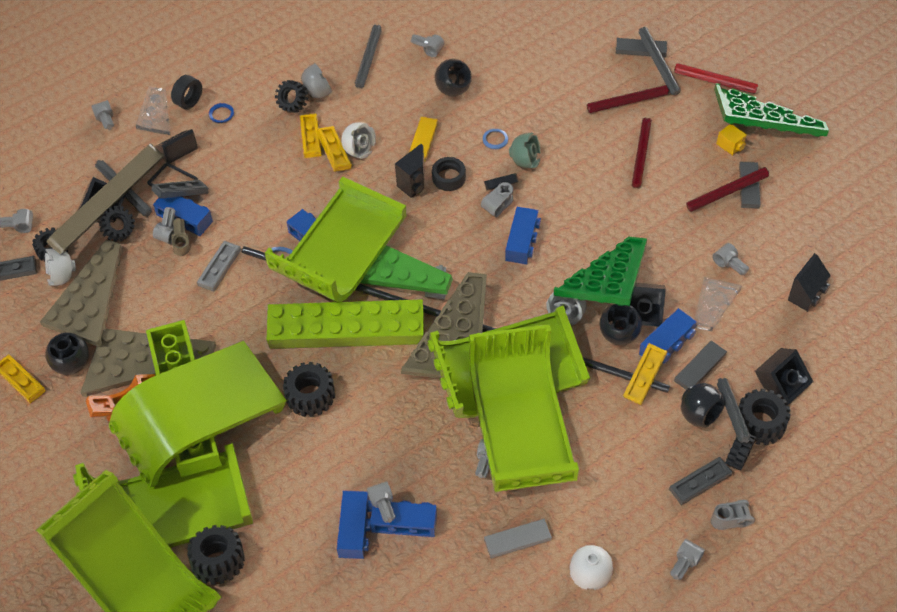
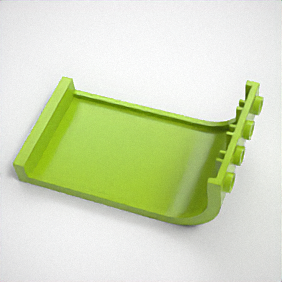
(342, 241)
(454, 364)
(191, 406)
(519, 409)
(189, 503)
(121, 554)

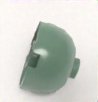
(525, 150)

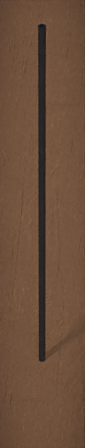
(435, 312)

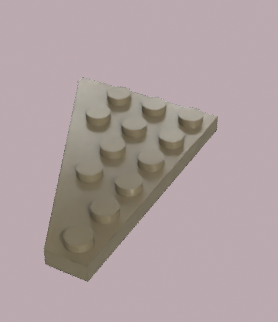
(85, 302)
(456, 321)
(123, 357)

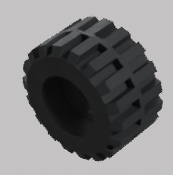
(306, 376)
(769, 404)
(216, 568)

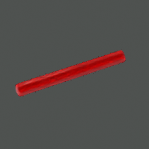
(716, 78)

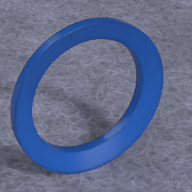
(220, 105)

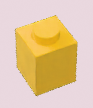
(731, 139)

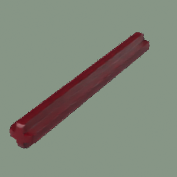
(627, 99)
(641, 153)
(727, 189)

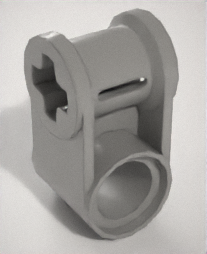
(498, 199)
(736, 515)

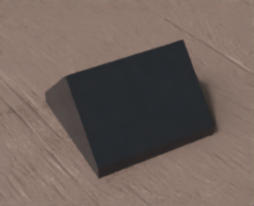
(178, 146)

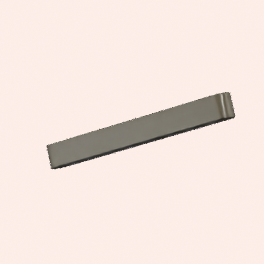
(104, 199)

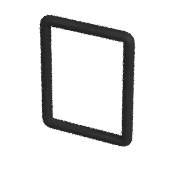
(173, 167)

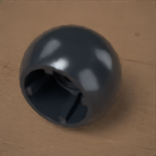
(453, 77)
(620, 317)
(67, 353)
(702, 404)

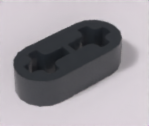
(493, 183)

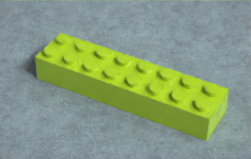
(345, 324)
(169, 349)

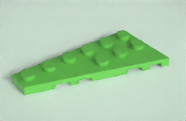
(405, 272)

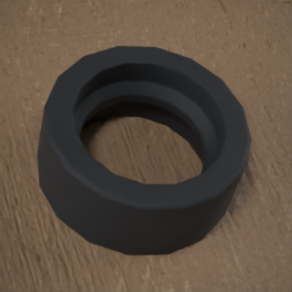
(181, 86)
(448, 163)

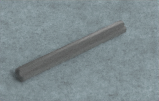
(368, 56)
(659, 61)
(131, 196)
(733, 411)

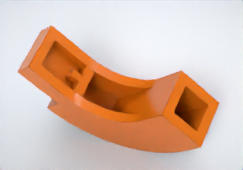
(103, 405)

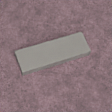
(218, 266)
(517, 538)

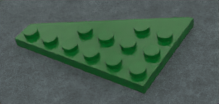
(746, 110)
(609, 277)

